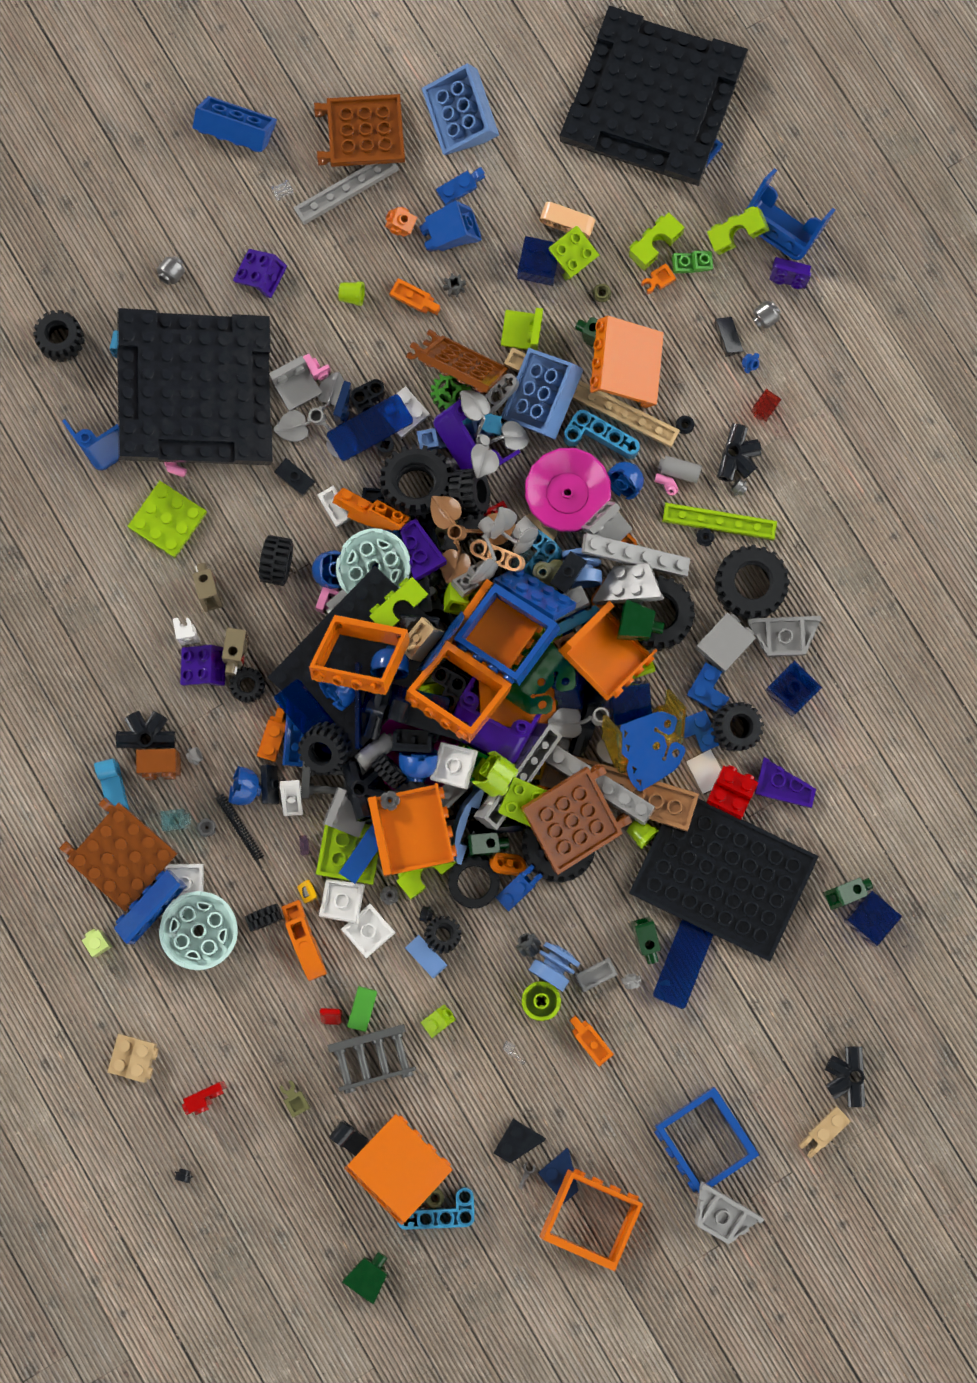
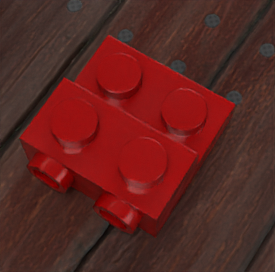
(732, 791)
(199, 1101)

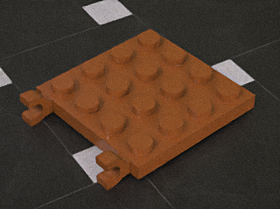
(362, 130)
(459, 362)
(573, 819)
(120, 855)

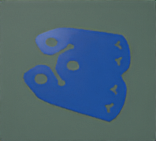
(437, 648)
(641, 752)

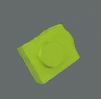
(438, 1020)

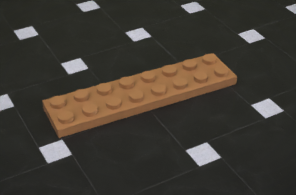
(672, 804)

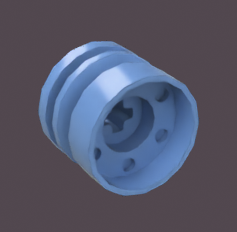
(589, 575)
(554, 966)

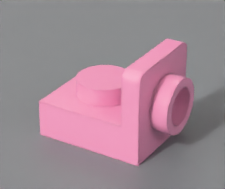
(313, 365)
(324, 598)

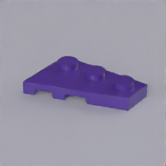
(423, 552)
(783, 786)

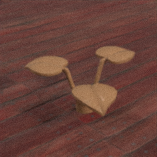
(444, 514)

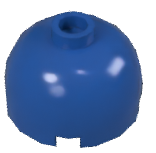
(626, 479)
(325, 569)
(381, 659)
(341, 695)
(417, 764)
(244, 787)

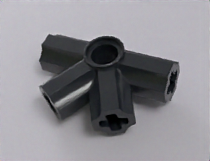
(743, 451)
(140, 728)
(365, 784)
(843, 1084)

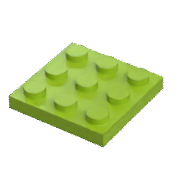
(167, 519)
(336, 850)

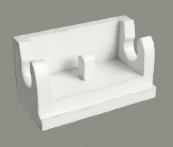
(185, 634)

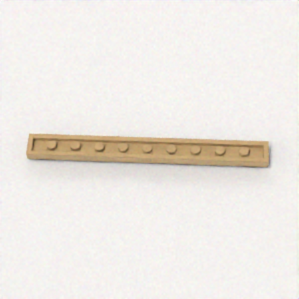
(611, 407)

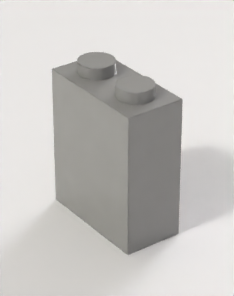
(725, 642)

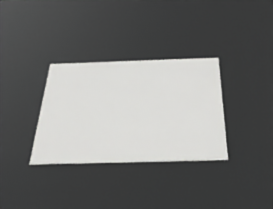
(705, 770)

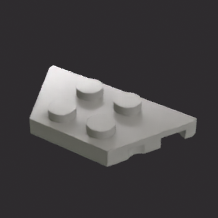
(629, 583)
(784, 634)
(723, 1215)

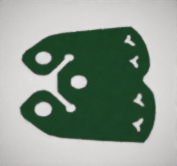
(547, 664)

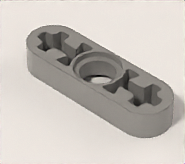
(504, 396)

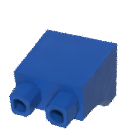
(450, 227)

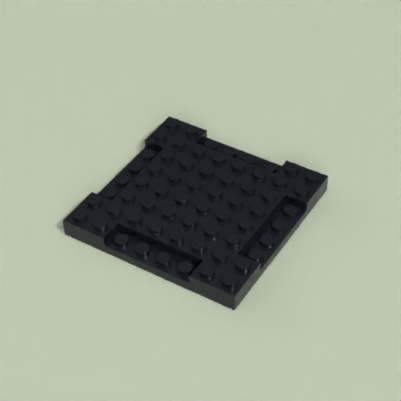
(653, 96)
(193, 388)

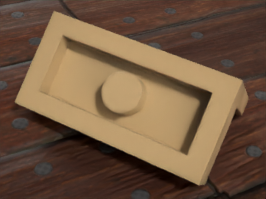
(422, 639)

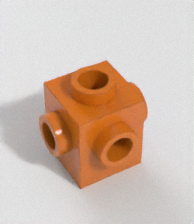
(400, 221)

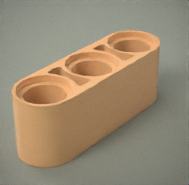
(566, 219)
(506, 559)

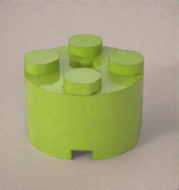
(494, 774)
(552, 1001)

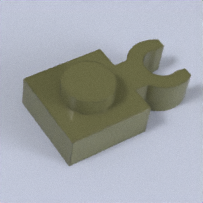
(295, 1102)

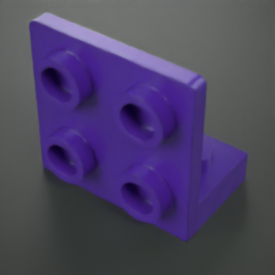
(260, 271)
(790, 273)
(202, 665)

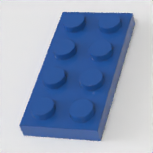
(536, 593)

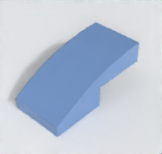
(426, 957)

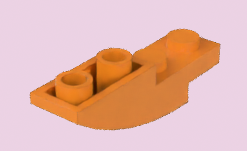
(370, 514)
(303, 940)

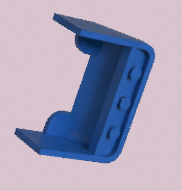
(785, 231)
(100, 450)

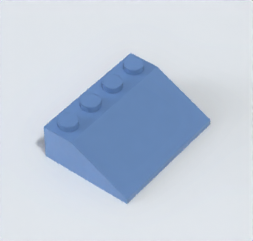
(460, 110)
(542, 393)

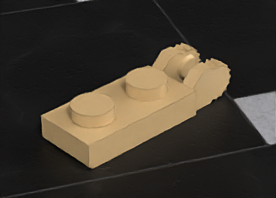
(825, 1130)

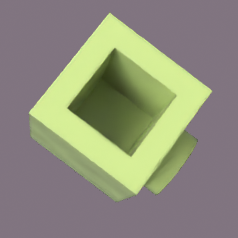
(96, 942)

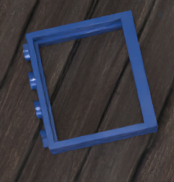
(552, 629)
(732, 1122)

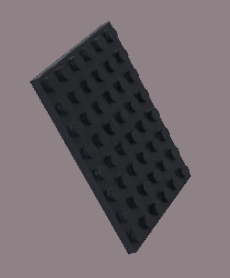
(347, 649)
(726, 878)

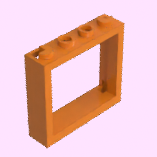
(362, 630)
(473, 668)
(609, 1262)

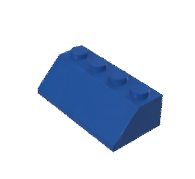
(233, 123)
(149, 907)

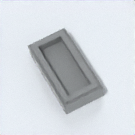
(596, 974)

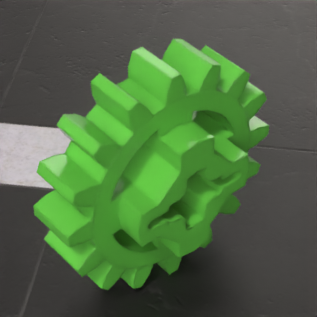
(443, 393)

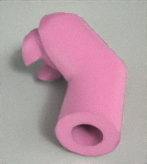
(173, 468)
(668, 482)

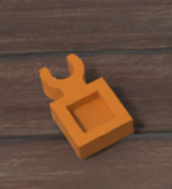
(660, 277)

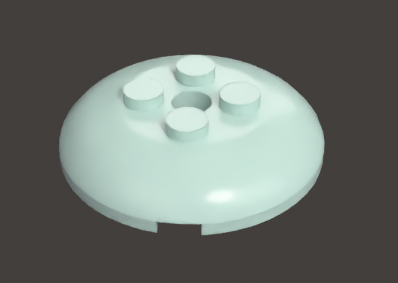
(365, 550)
(184, 916)

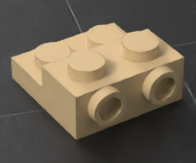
(133, 1058)

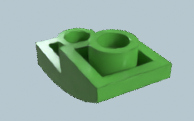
(692, 262)
(362, 1008)

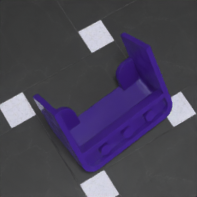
(457, 438)
(493, 735)

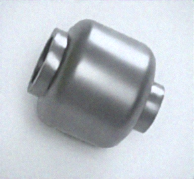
(170, 270)
(766, 314)

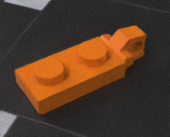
(414, 297)
(273, 737)
(591, 1041)

